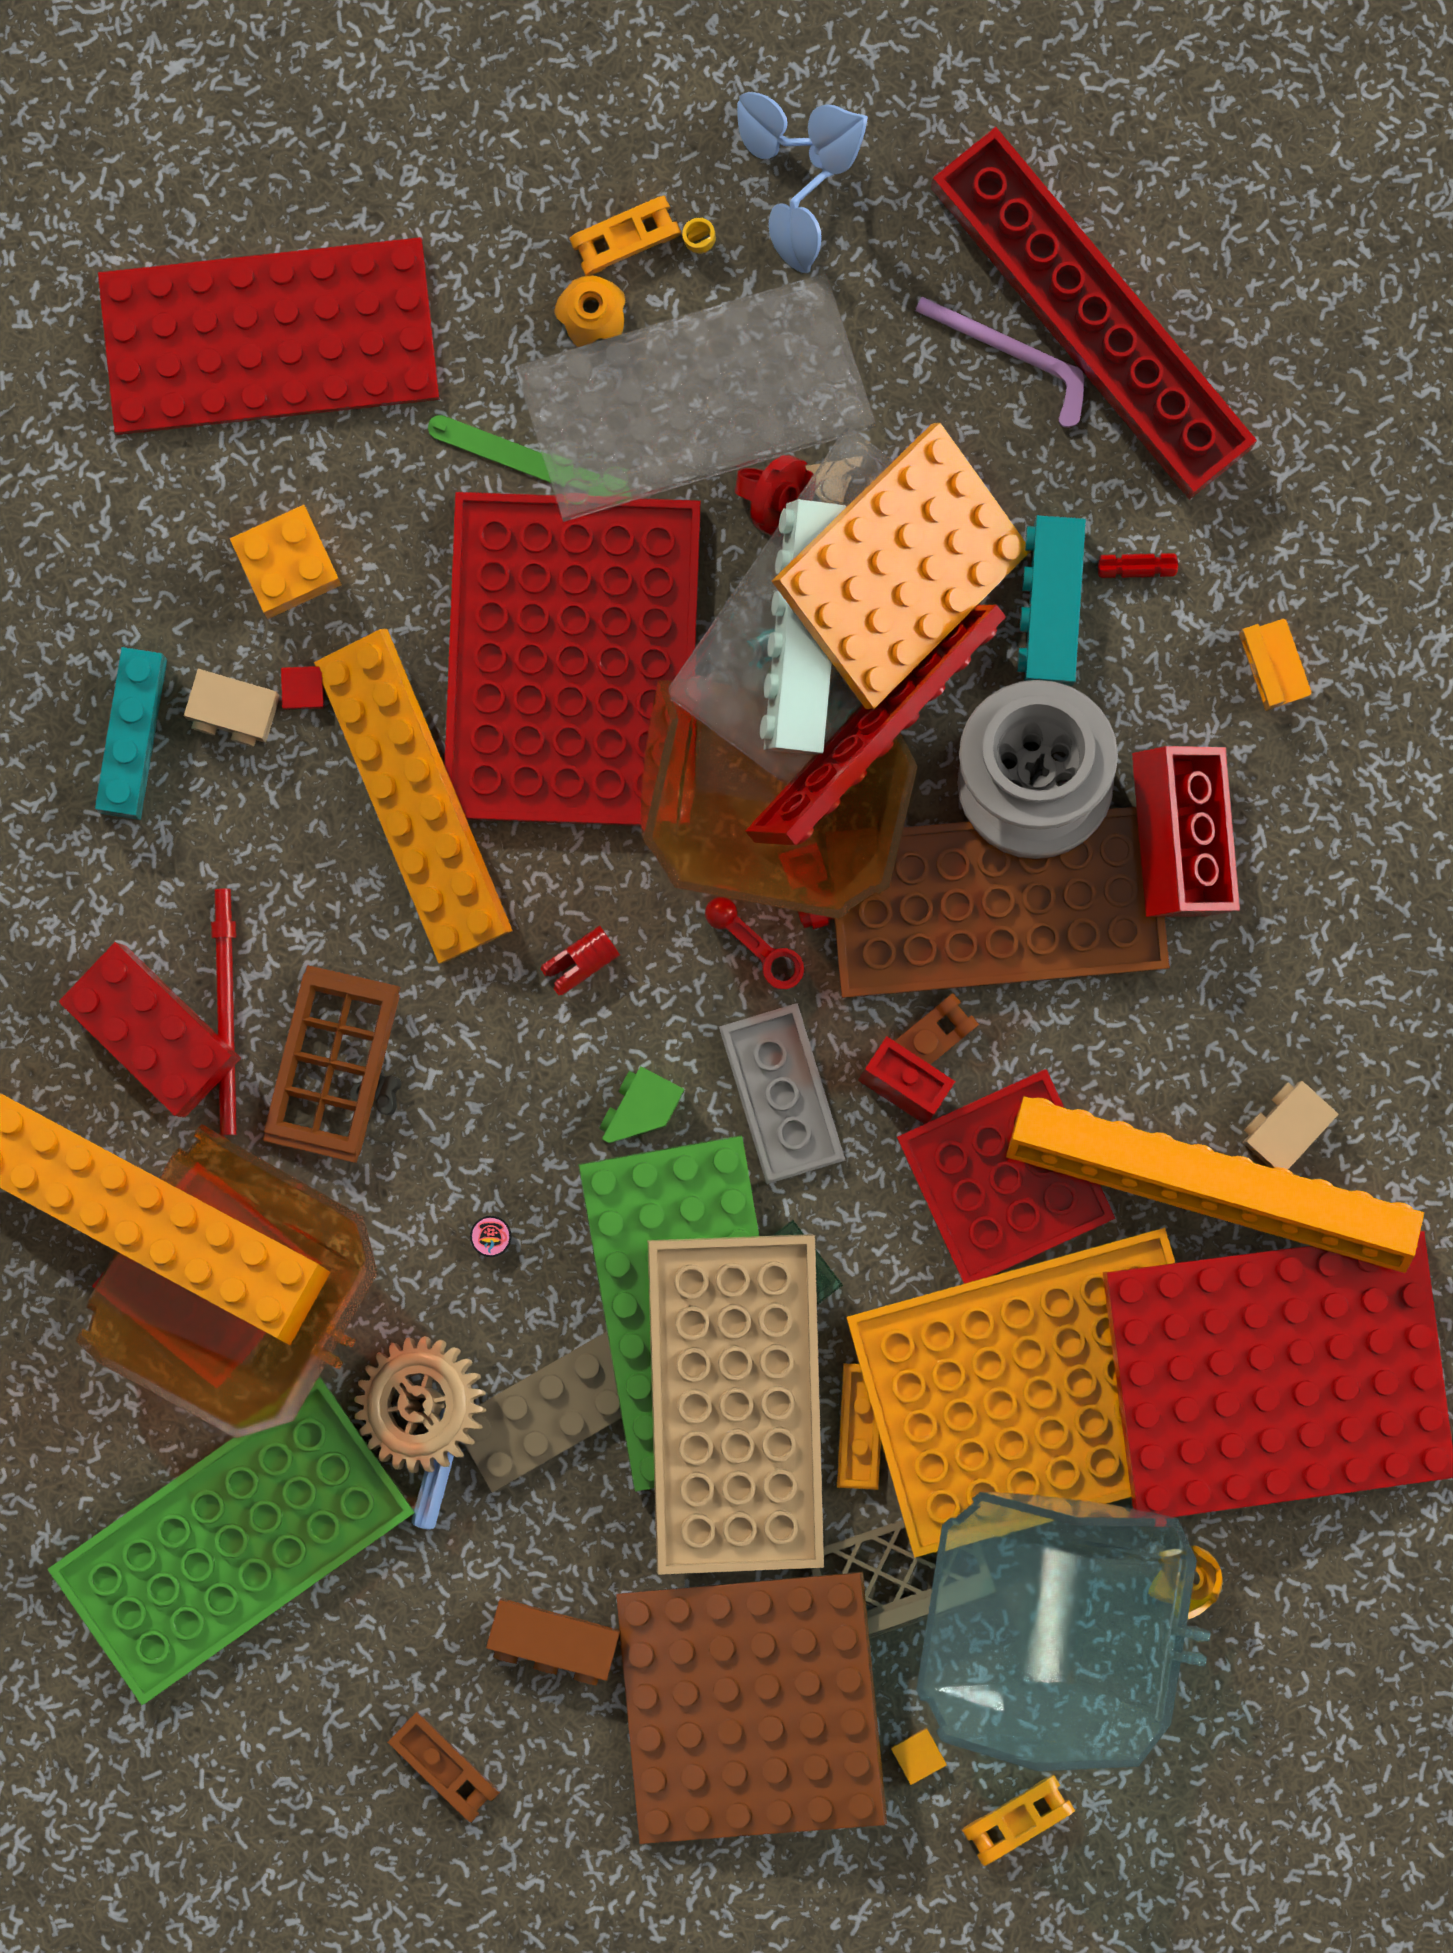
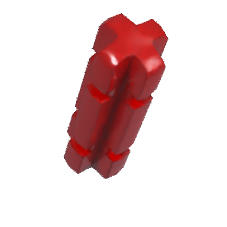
(1138, 565)

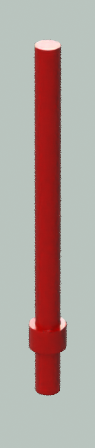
(224, 930)

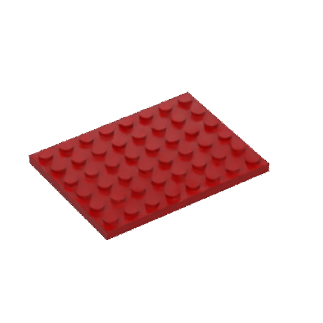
(563, 652)
(1276, 1378)

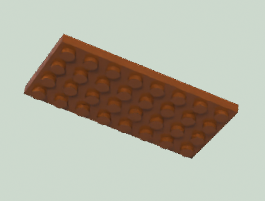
(987, 918)

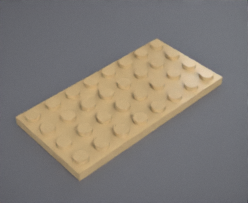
(735, 1404)

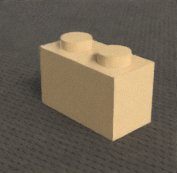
(231, 707)
(1289, 1126)

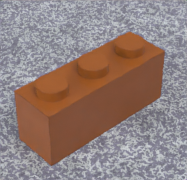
(552, 1641)

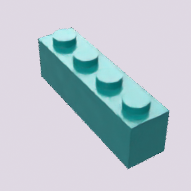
(1053, 599)
(131, 733)

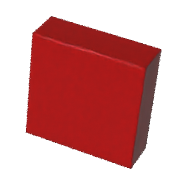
(302, 688)

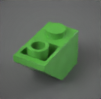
(645, 1106)

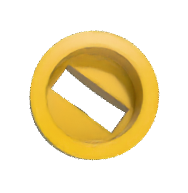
(696, 230)

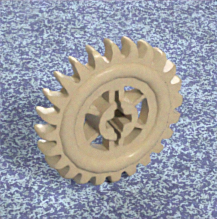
(443, 1434)

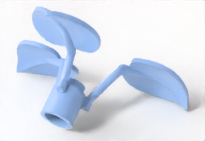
(834, 144)

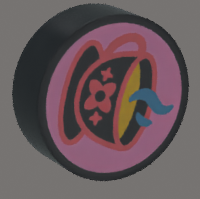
(490, 1236)

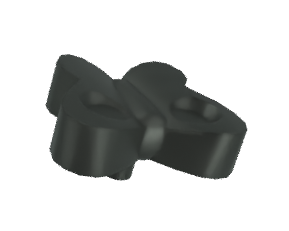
(385, 1093)

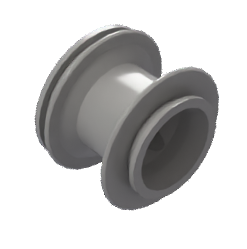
(1040, 817)

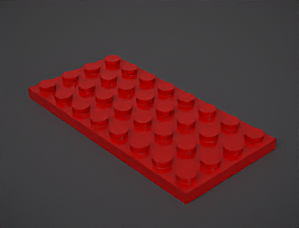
(268, 336)

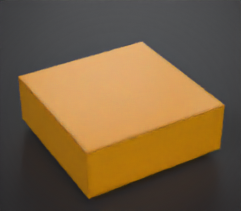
(918, 1756)

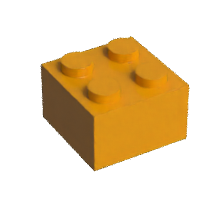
(285, 561)

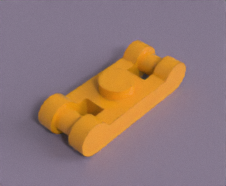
(625, 235)
(1018, 1820)

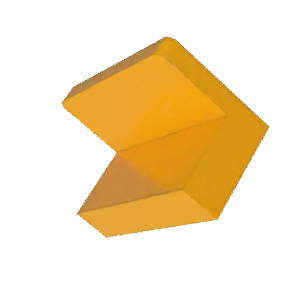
(1275, 663)

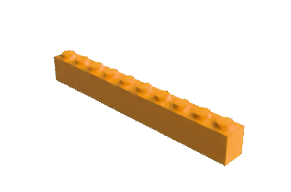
(1215, 1184)

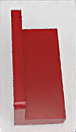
(906, 1080)

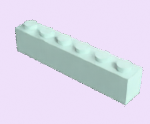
(799, 668)

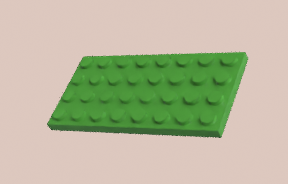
(645, 1197)
(230, 1543)

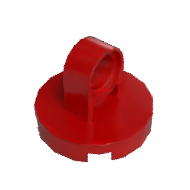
(772, 489)

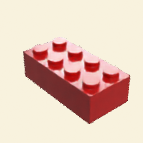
(1185, 831)
(149, 1030)

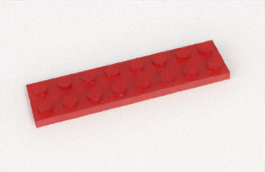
(869, 736)

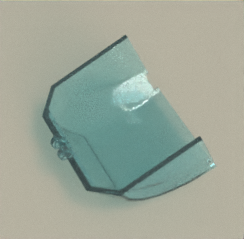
(1057, 1631)

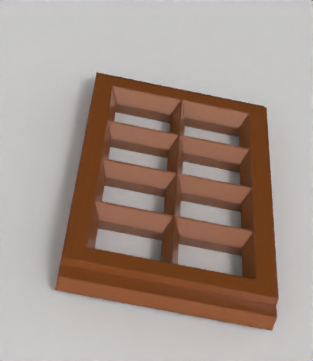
(349, 988)

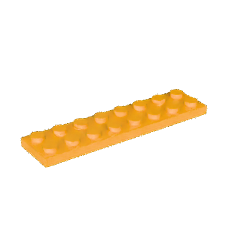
(413, 796)

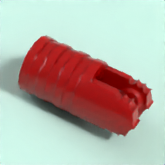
(589, 954)

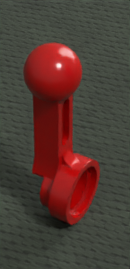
(722, 914)

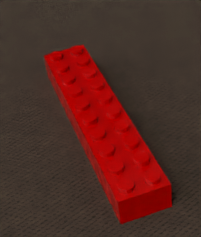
(1092, 313)

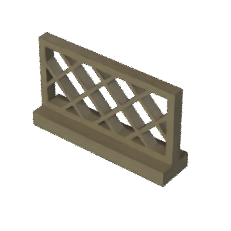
(901, 1611)

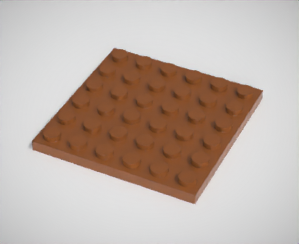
(751, 1708)

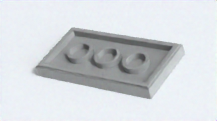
(782, 1093)

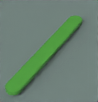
(488, 446)

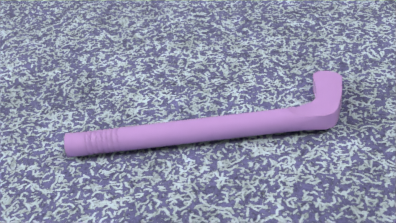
(1069, 374)

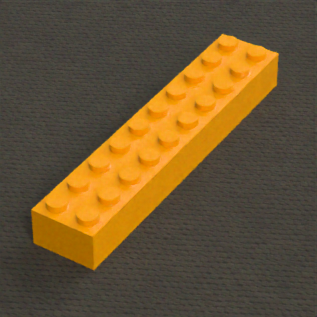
(156, 1223)

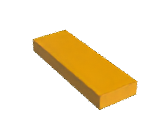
(858, 1434)

